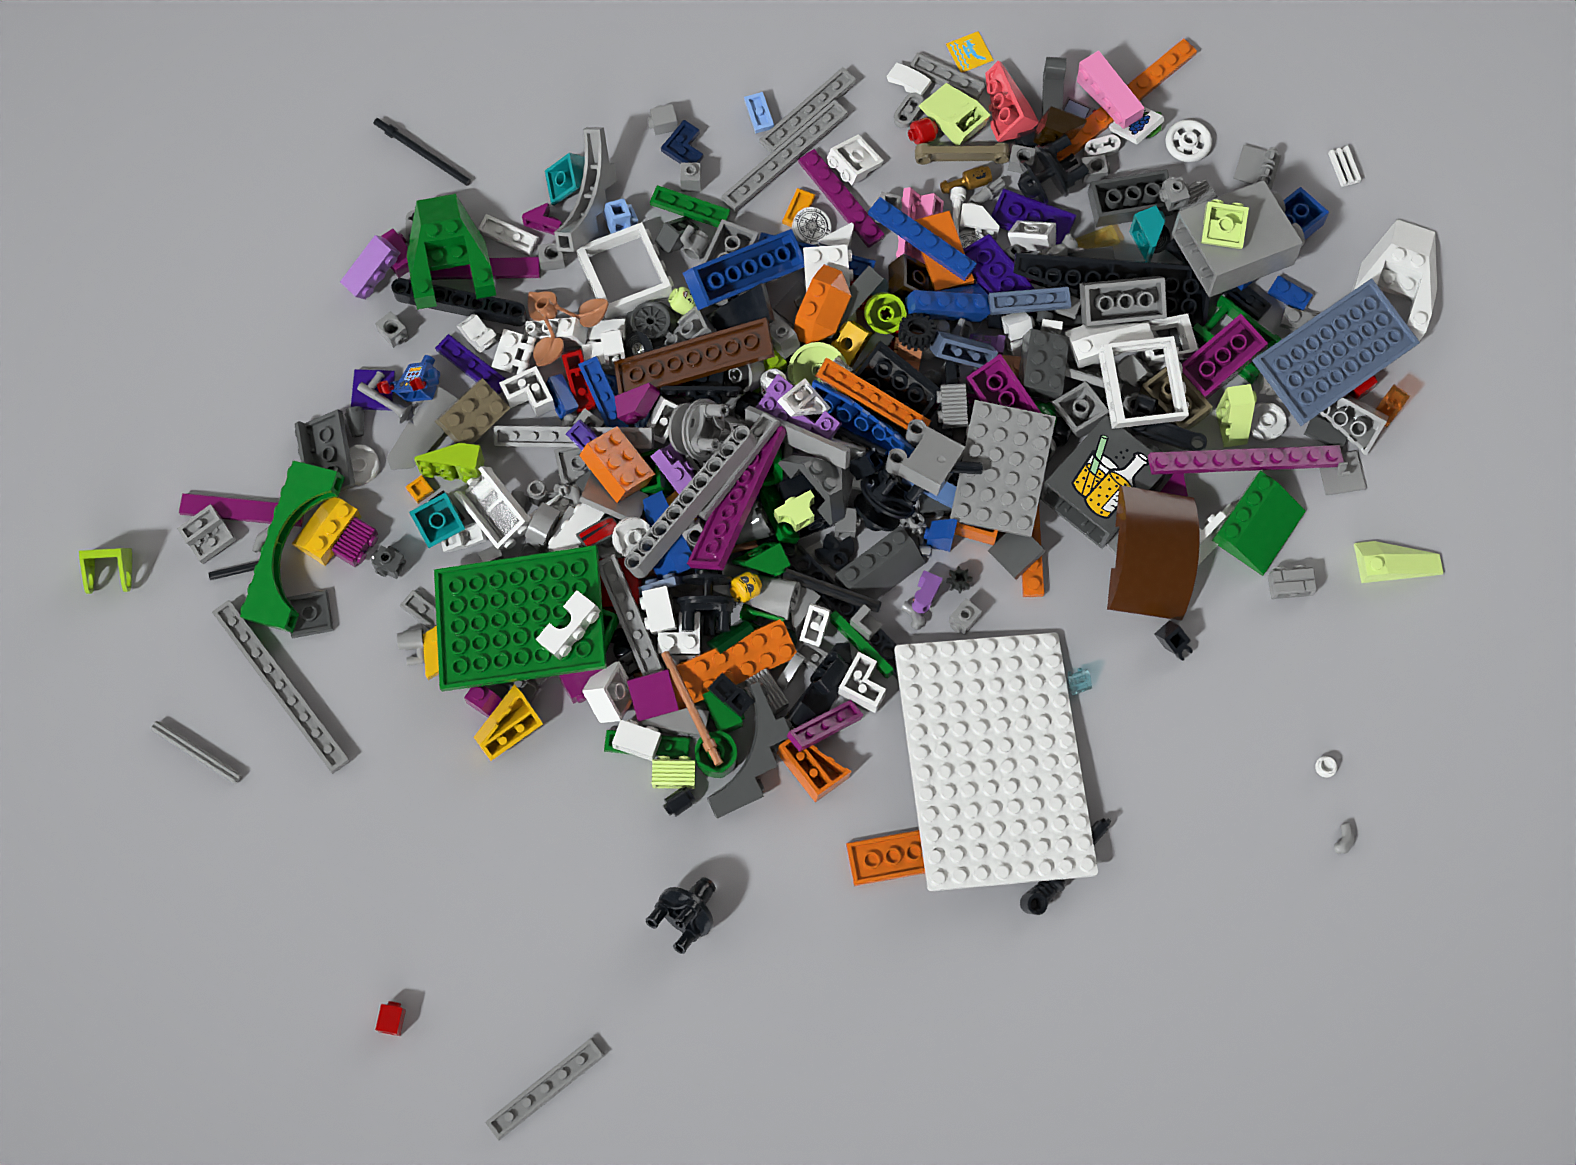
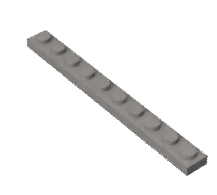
(281, 687)

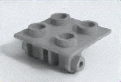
(1257, 165)

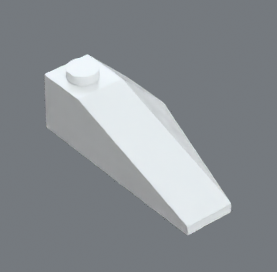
(1088, 339)

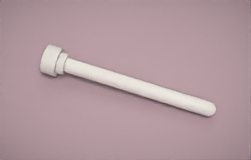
(958, 196)

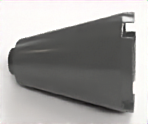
(755, 525)

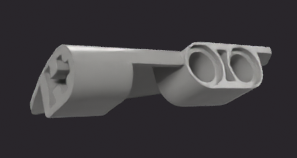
(421, 431)
(776, 594)

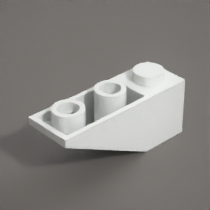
(565, 328)

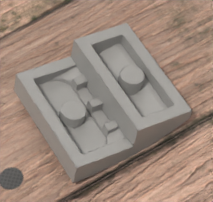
(206, 534)

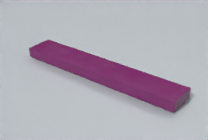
(501, 269)
(231, 508)

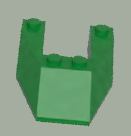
(444, 239)

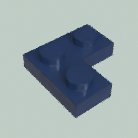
(679, 143)

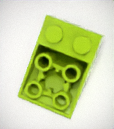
(452, 462)

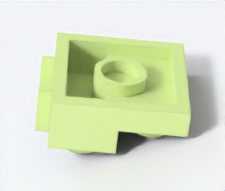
(1224, 224)

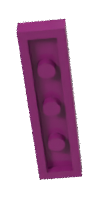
(825, 725)

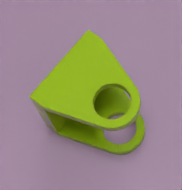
(87, 565)

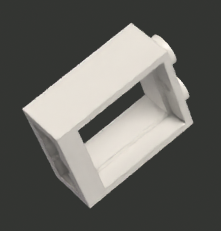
(1185, 334)

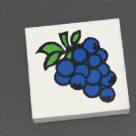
(1140, 129)

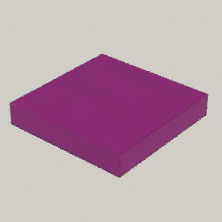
(652, 695)

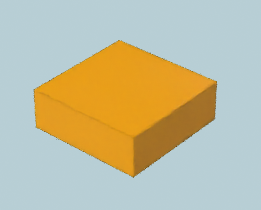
(419, 489)

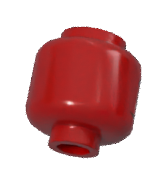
(923, 131)

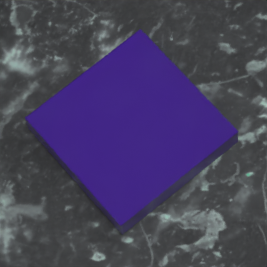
(362, 400)

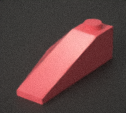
(1008, 105)

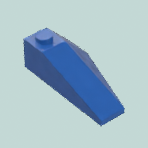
(677, 556)

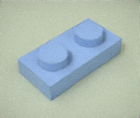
(759, 112)

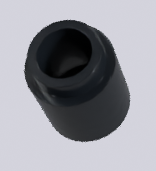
(1026, 139)
(678, 801)

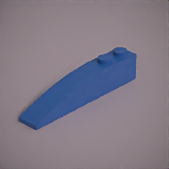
(861, 420)

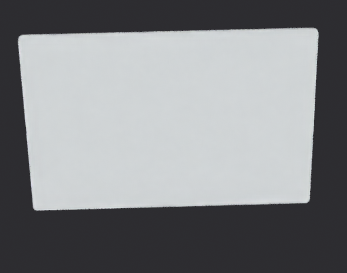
(994, 762)

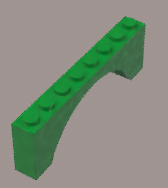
(303, 489)

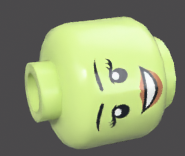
(681, 300)

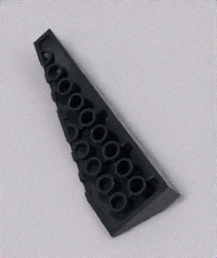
(1182, 286)

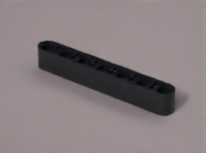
(469, 300)

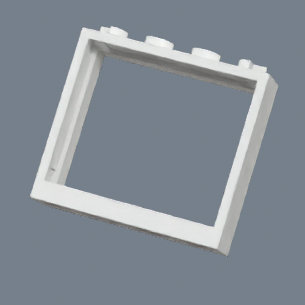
(615, 239)
(1112, 388)

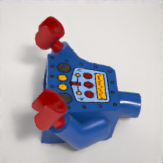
(416, 383)

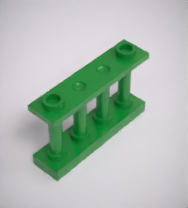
(1227, 306)

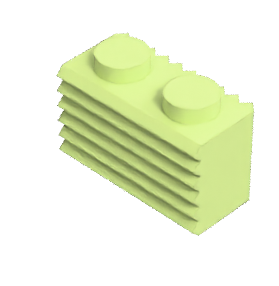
(673, 773)

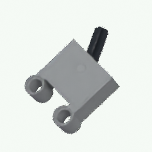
(931, 460)

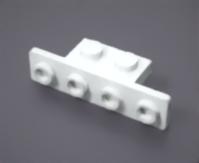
(1213, 524)

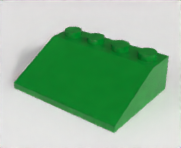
(1259, 523)

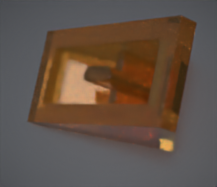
(1393, 403)

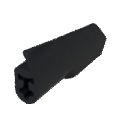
(823, 687)

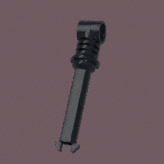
(1047, 889)

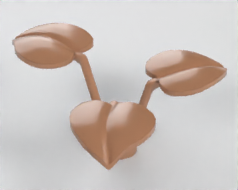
(544, 307)

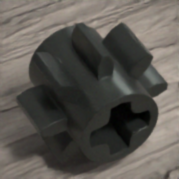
(959, 573)

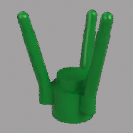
(751, 614)

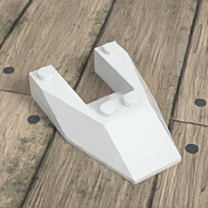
(1405, 267)

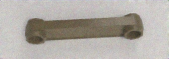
(926, 153)

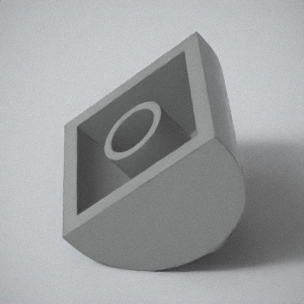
(1081, 409)

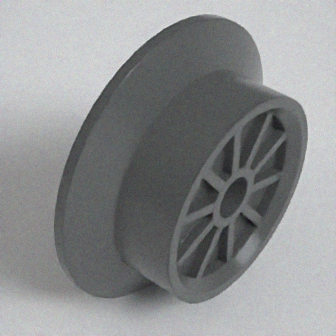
(653, 320)

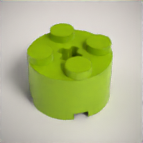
(880, 302)

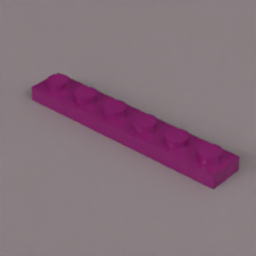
(841, 198)

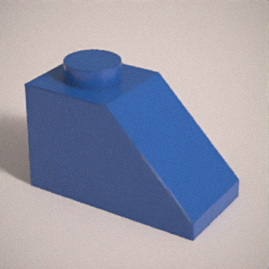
(941, 534)

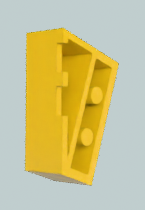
(507, 724)

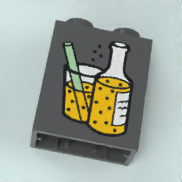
(1089, 479)

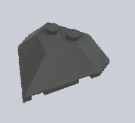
(828, 479)

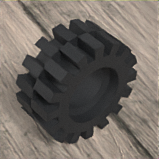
(914, 340)

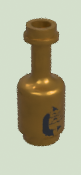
(970, 179)

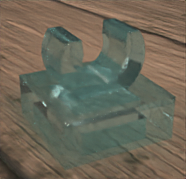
(1079, 681)

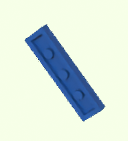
(601, 391)

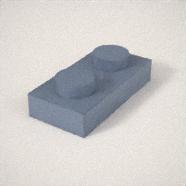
(669, 580)

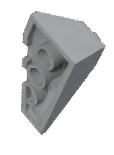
(690, 326)

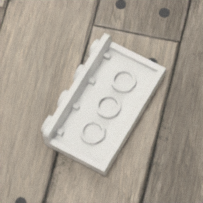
(834, 256)

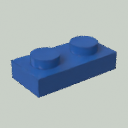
(1289, 293)

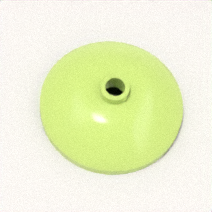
(807, 360)

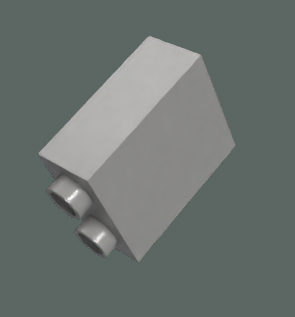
(1268, 241)

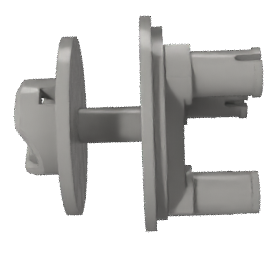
(698, 428)

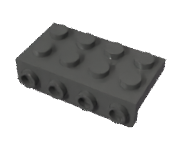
(325, 445)

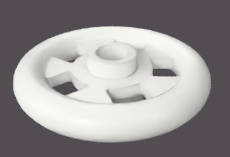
(1189, 126)

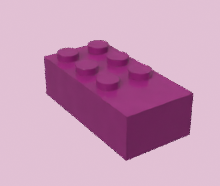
(1223, 356)

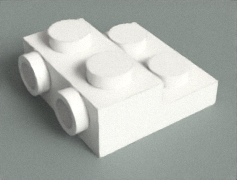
(854, 159)

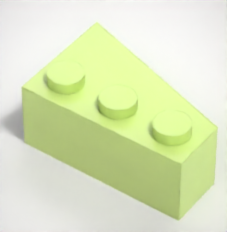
(1236, 414)

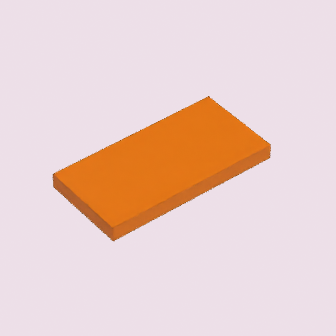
(943, 226)
(886, 858)

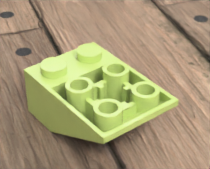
(955, 113)

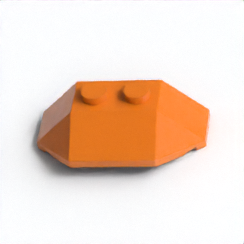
(822, 306)

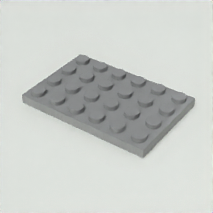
(1014, 457)

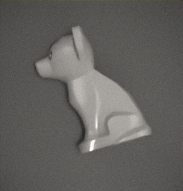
(1068, 245)

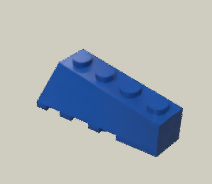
(962, 302)

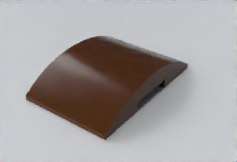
(1154, 553)

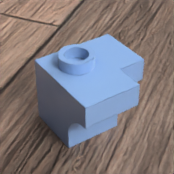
(619, 215)

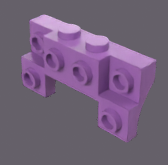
(825, 426)
(674, 467)

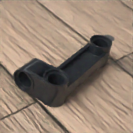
(1164, 432)

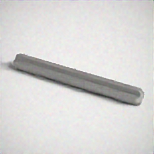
(196, 752)

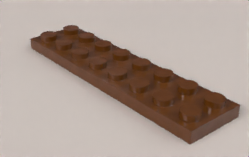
(697, 357)

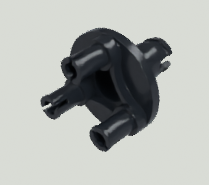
(685, 912)

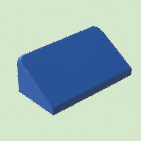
(562, 395)

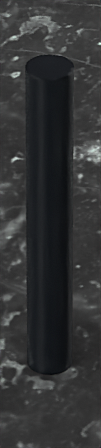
(232, 571)

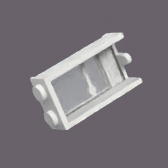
(494, 509)

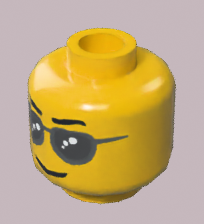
(745, 587)

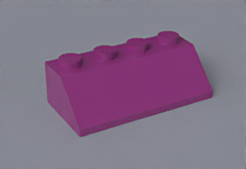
(1000, 386)

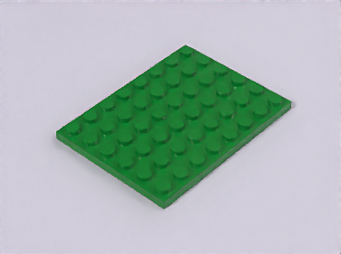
(499, 608)

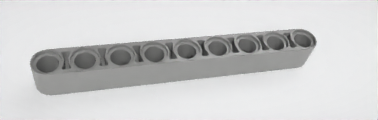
(690, 502)

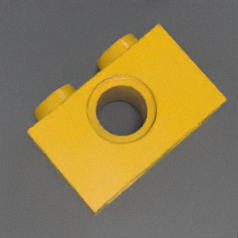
(859, 338)

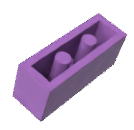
(370, 267)

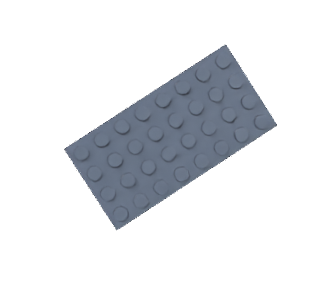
(1335, 352)

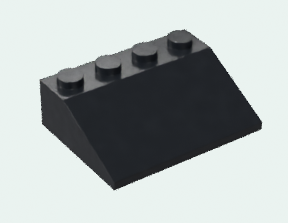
(897, 379)

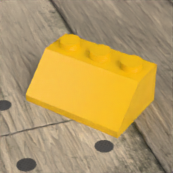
(325, 529)

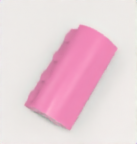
(917, 207)

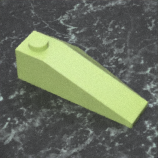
(1391, 562)

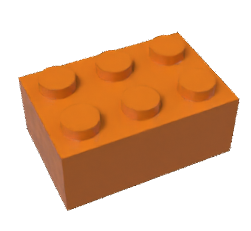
(616, 464)

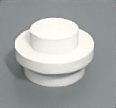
(1326, 766)

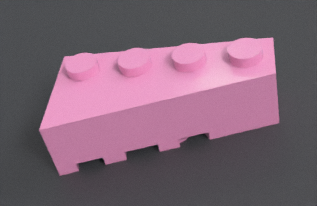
(1109, 90)

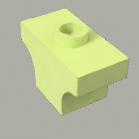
(796, 511)

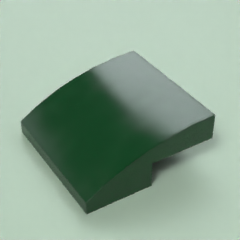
(727, 639)

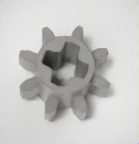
(914, 524)

